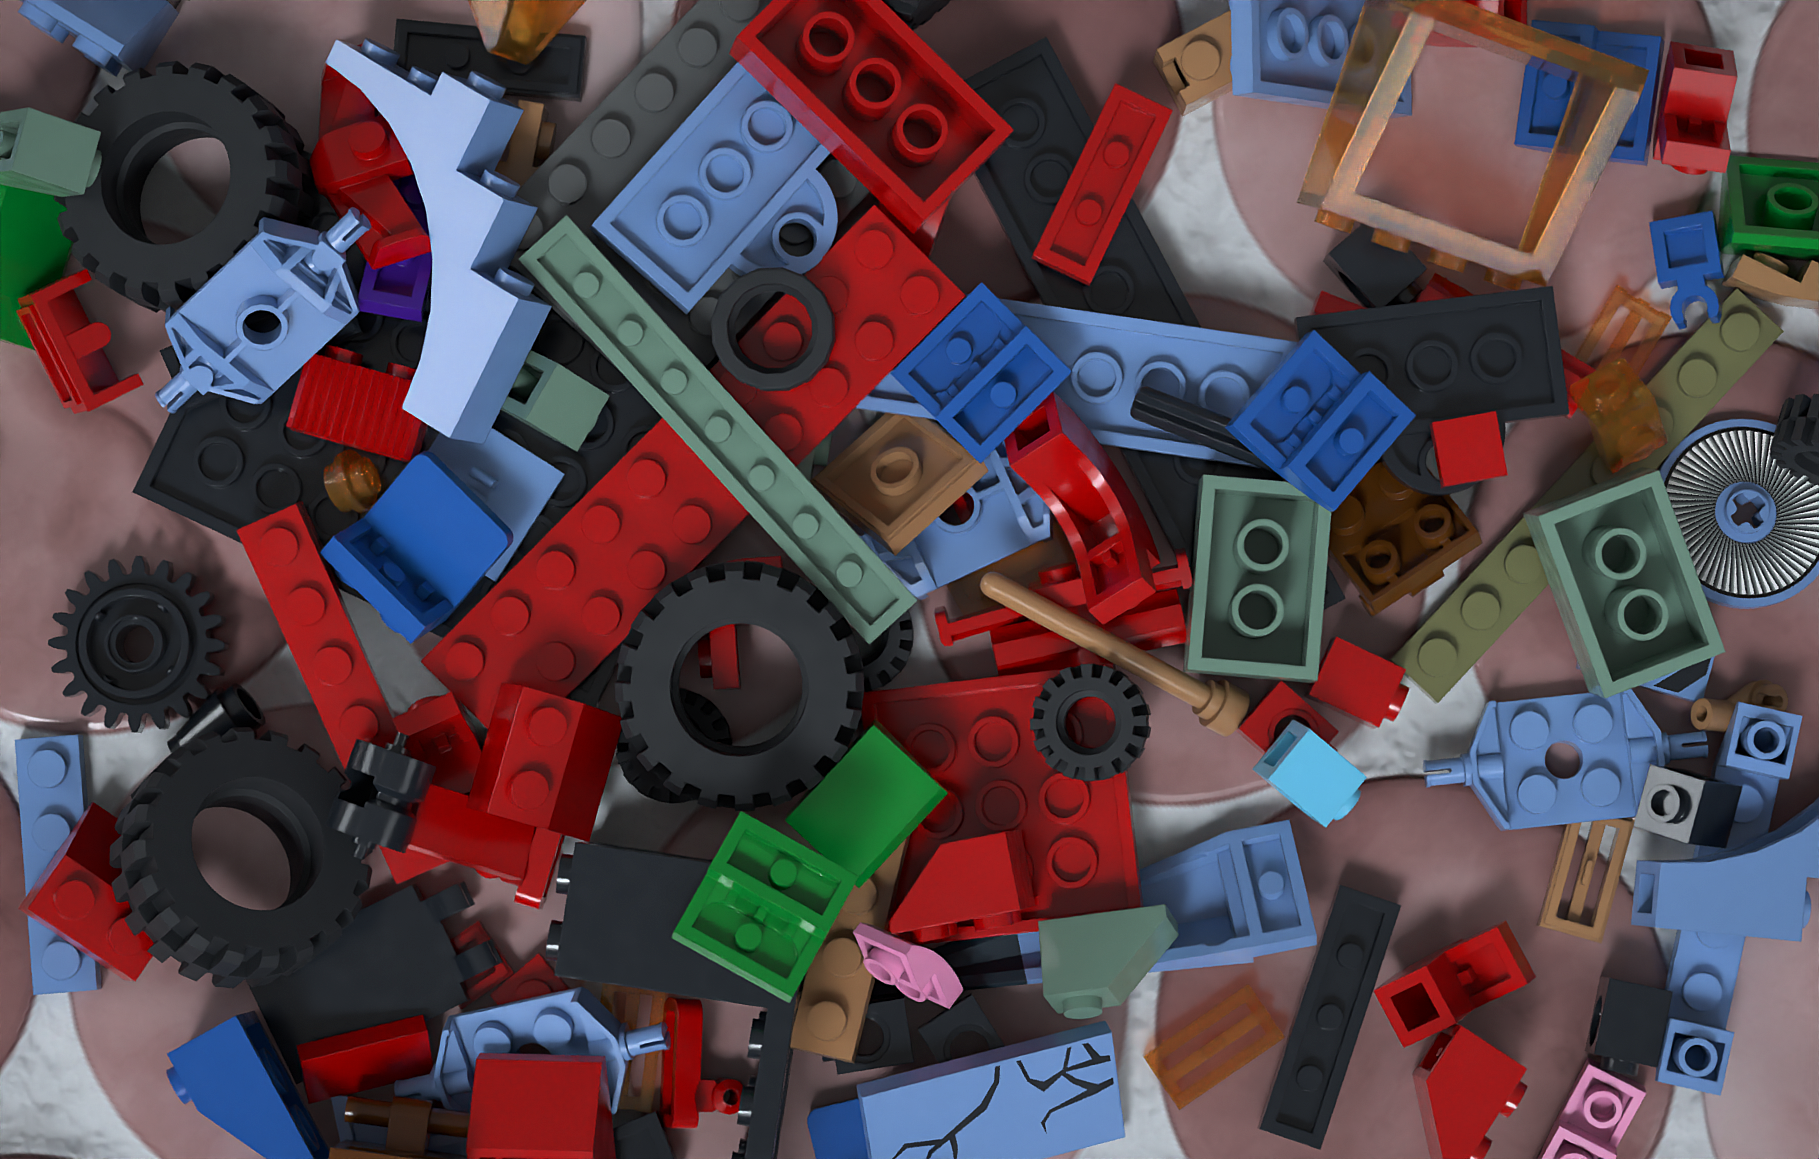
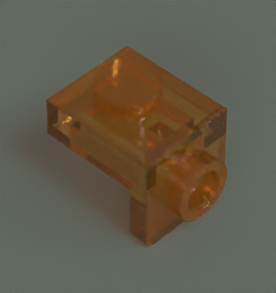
(1619, 414)

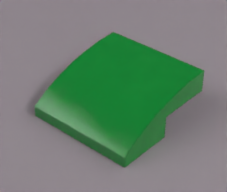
(764, 906)

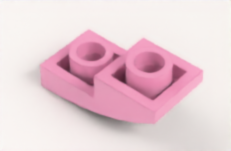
(909, 966)
(1594, 1115)

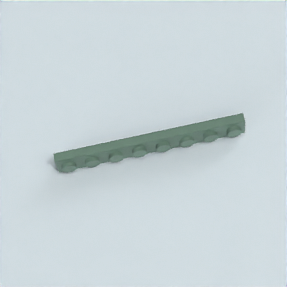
(718, 429)

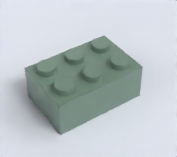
(1256, 580)
(1624, 582)

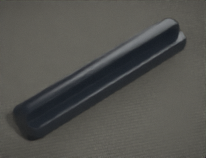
(1190, 423)

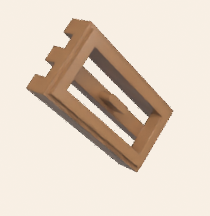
(1608, 885)

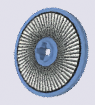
(1743, 563)

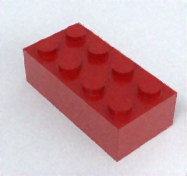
(873, 99)

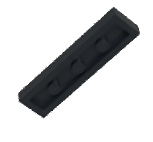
(1329, 1017)

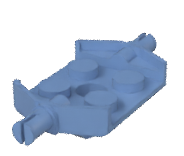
(280, 271)
(1614, 748)
(560, 1021)

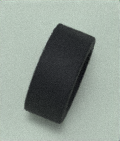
(727, 312)

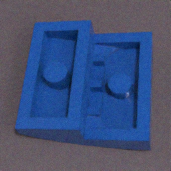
(1547, 96)
(981, 372)
(1320, 421)

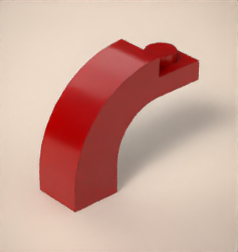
(1091, 503)

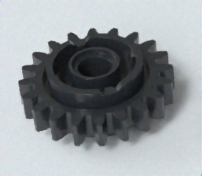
(98, 638)

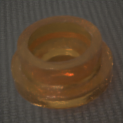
(352, 482)

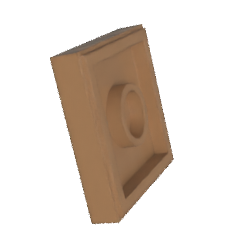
(898, 478)

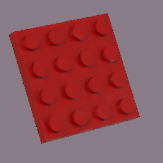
(984, 755)

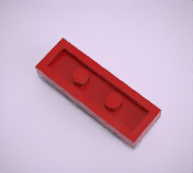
(1102, 184)

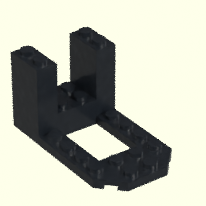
(620, 933)

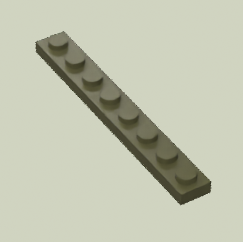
(1512, 571)

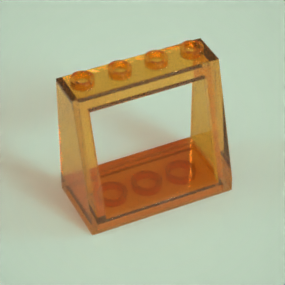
(1369, 85)

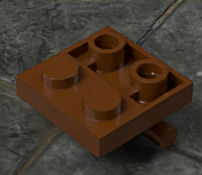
(1396, 538)
(408, 1127)

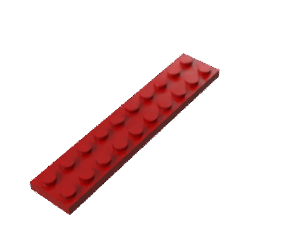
(664, 506)

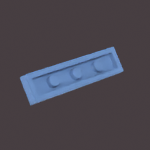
(50, 804)

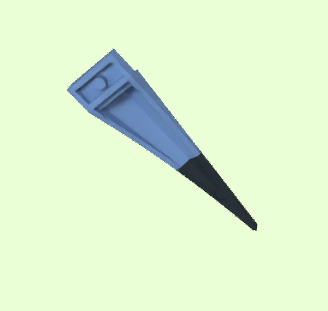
(1228, 894)

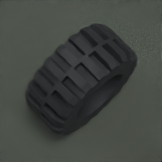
(136, 131)
(721, 772)
(176, 902)

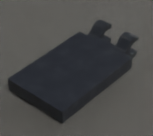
(380, 971)

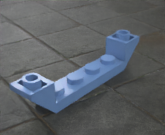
(1705, 965)

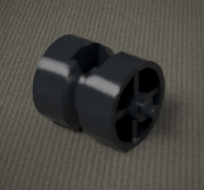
(380, 796)

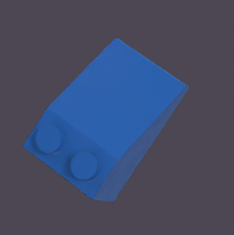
(246, 1090)

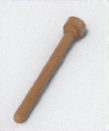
(1218, 704)

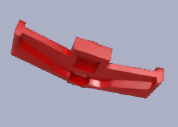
(356, 167)
(1058, 584)

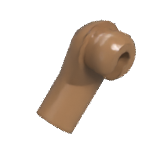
(1716, 713)

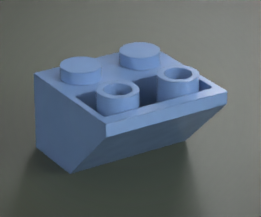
(106, 31)

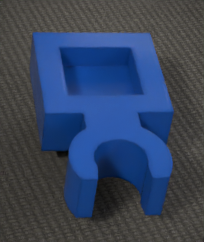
(1687, 257)

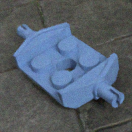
(1004, 521)

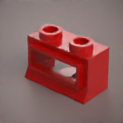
(72, 345)

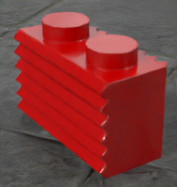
(357, 405)

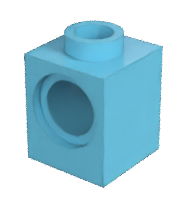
(1311, 774)

